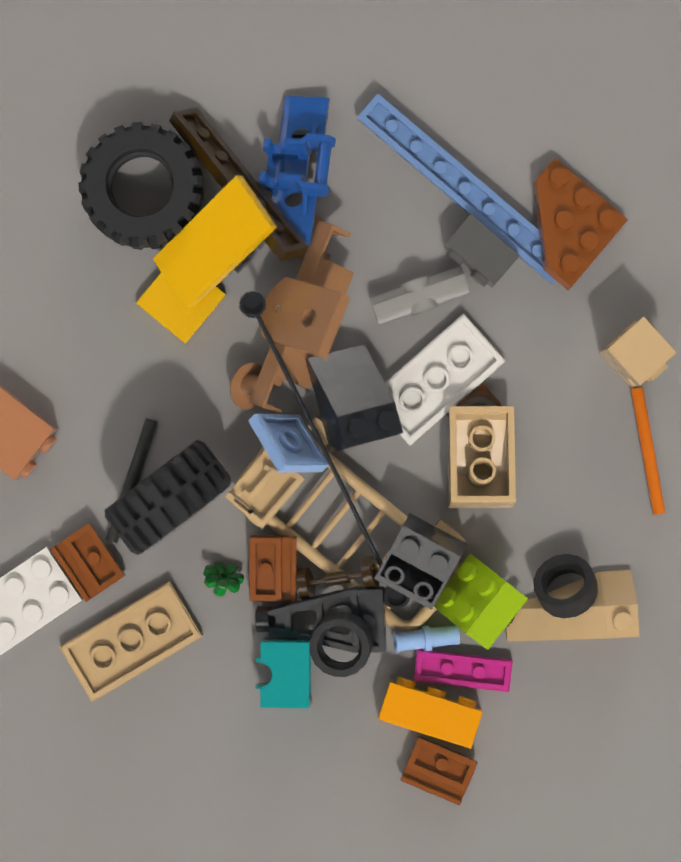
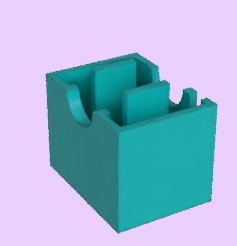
(291, 673)

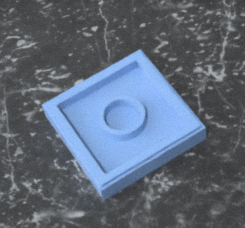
(288, 443)

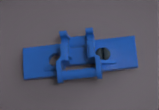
(288, 162)

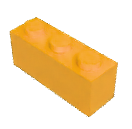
(430, 712)

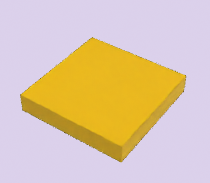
(168, 310)

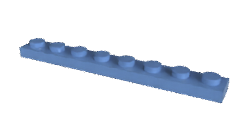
(454, 181)

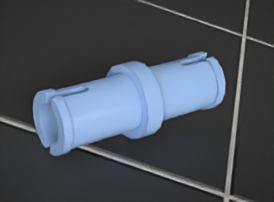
(426, 638)

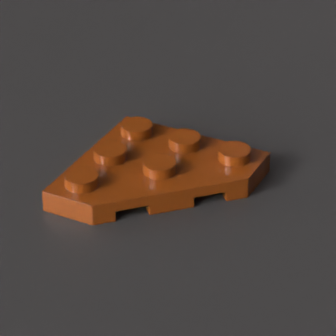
(571, 223)

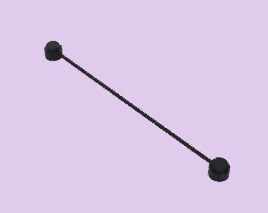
(253, 305)

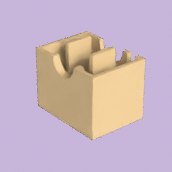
(638, 353)
(264, 489)

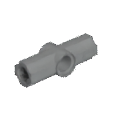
(419, 295)

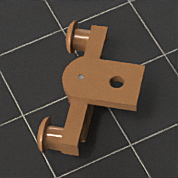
(301, 321)

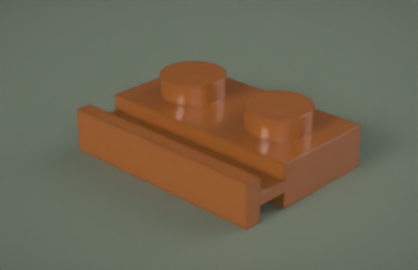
(88, 562)
(272, 568)
(438, 770)

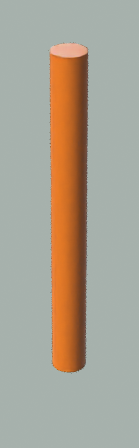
(648, 451)

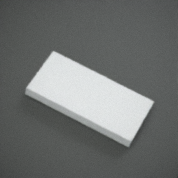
(441, 376)

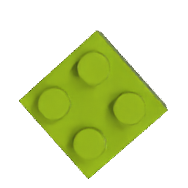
(479, 601)

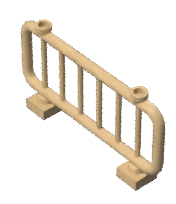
(368, 492)

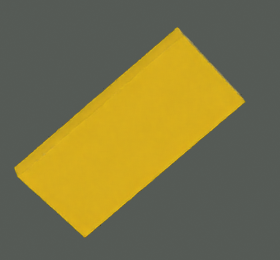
(214, 242)

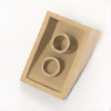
(481, 457)

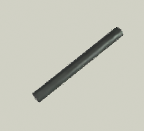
(136, 466)

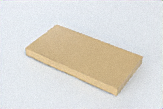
(131, 641)

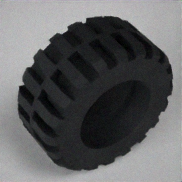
(111, 155)
(168, 497)

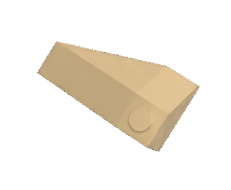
(610, 616)

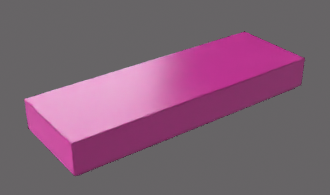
(463, 670)

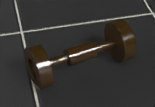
(306, 582)

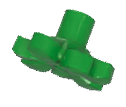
(222, 578)

